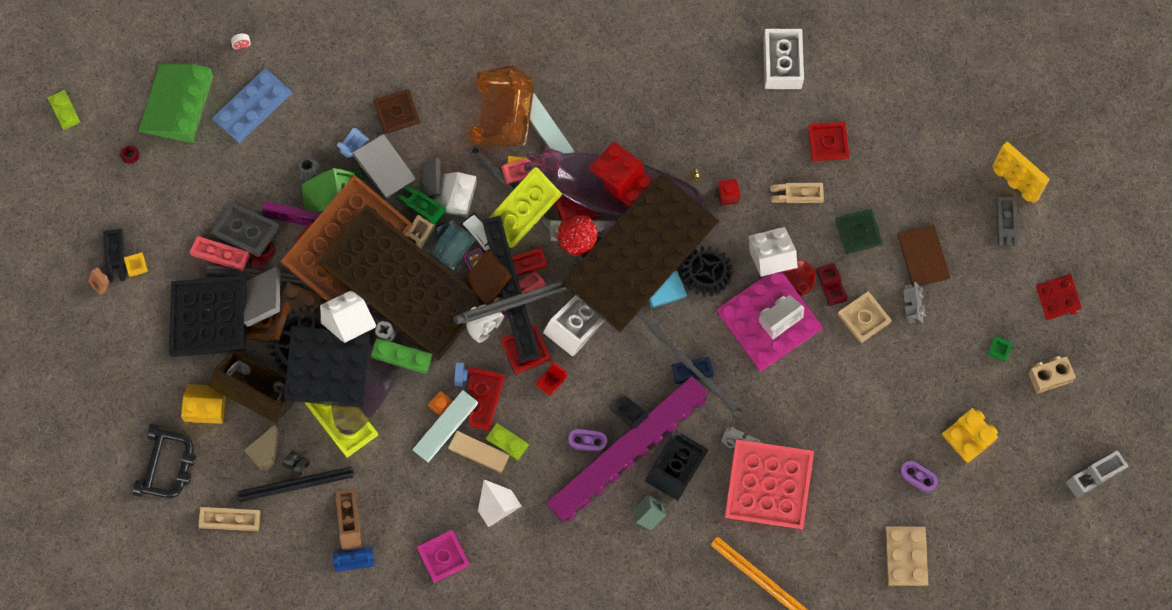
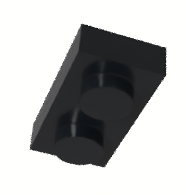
(629, 411)

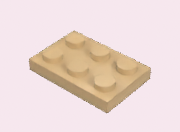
(906, 556)

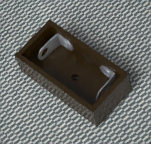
(251, 387)

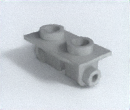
(914, 296)
(732, 434)

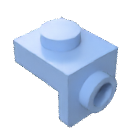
(352, 142)

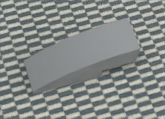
(1096, 474)

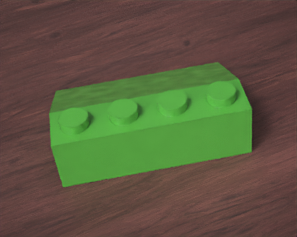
(176, 101)

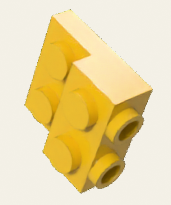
(970, 435)

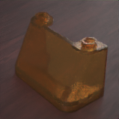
(505, 107)

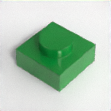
(1000, 349)

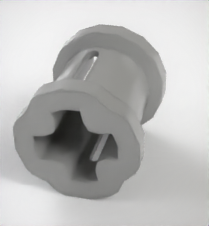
(388, 327)

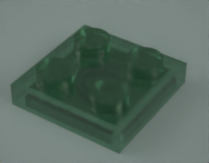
(858, 231)

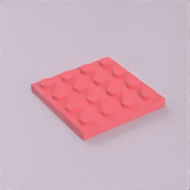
(769, 484)

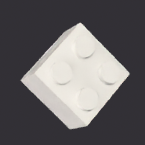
(772, 251)

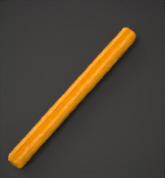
(756, 575)

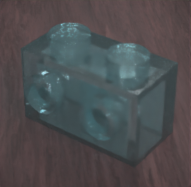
(452, 248)

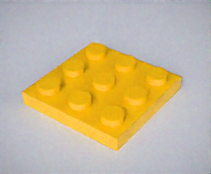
(1020, 173)

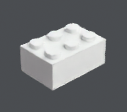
(783, 59)

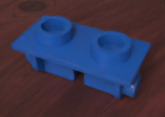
(353, 559)

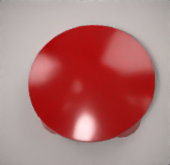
(802, 277)

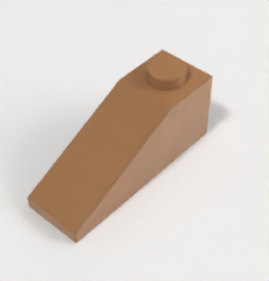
(348, 519)

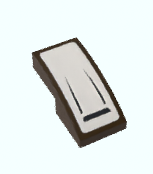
(474, 227)

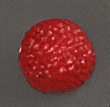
(577, 235)

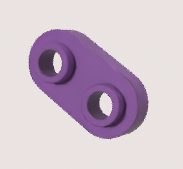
(588, 438)
(920, 474)

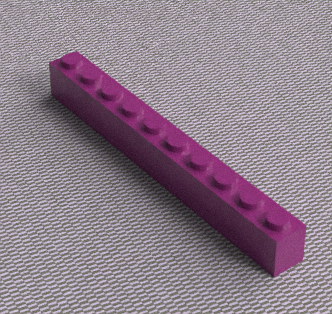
(627, 450)

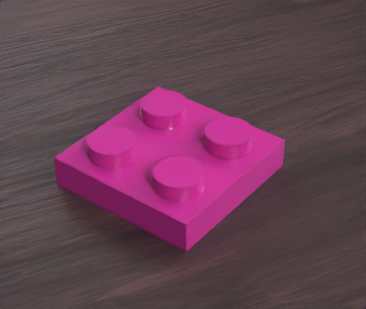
(443, 556)

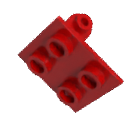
(1058, 297)

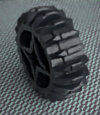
(694, 279)

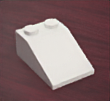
(573, 326)

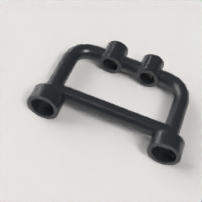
(183, 477)

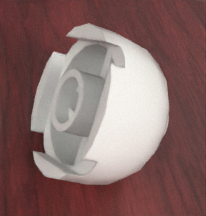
(481, 327)

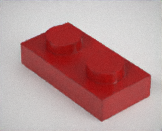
(529, 261)

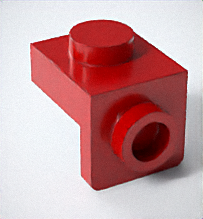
(552, 379)

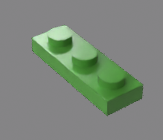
(401, 355)

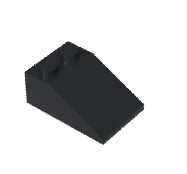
(676, 465)

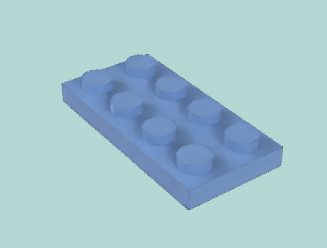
(252, 105)

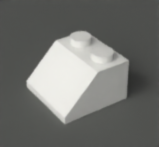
(457, 193)
(346, 316)
(781, 316)

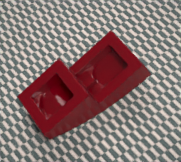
(831, 284)

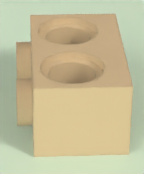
(1053, 378)

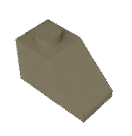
(264, 449)

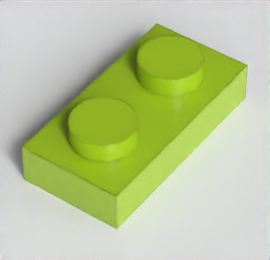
(64, 109)
(507, 442)

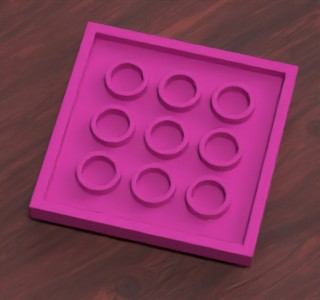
(742, 318)

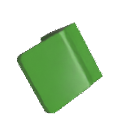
(323, 188)

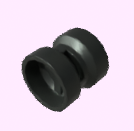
(295, 462)

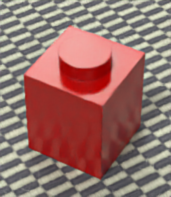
(728, 192)

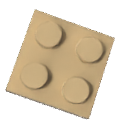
(864, 317)

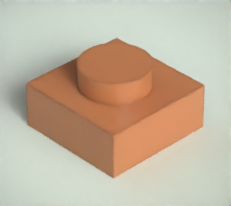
(98, 281)

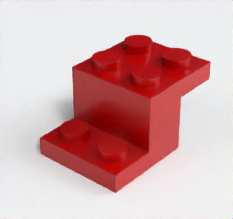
(621, 174)

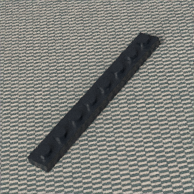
(517, 315)

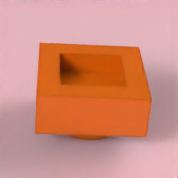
(440, 403)

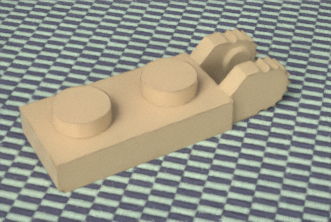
(798, 193)

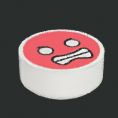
(240, 41)

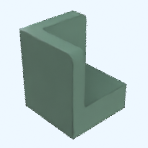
(649, 512)

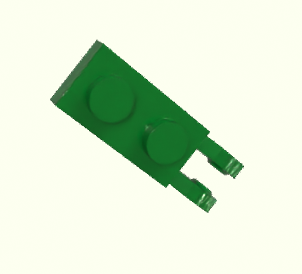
(422, 205)

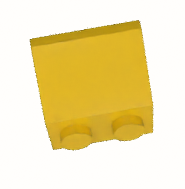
(203, 405)

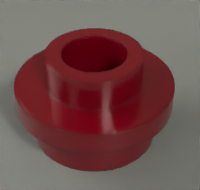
(127, 149)

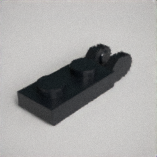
(114, 253)

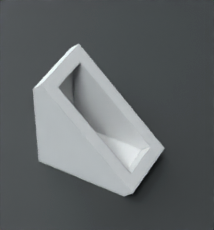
(496, 502)

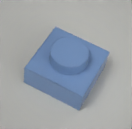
(460, 374)

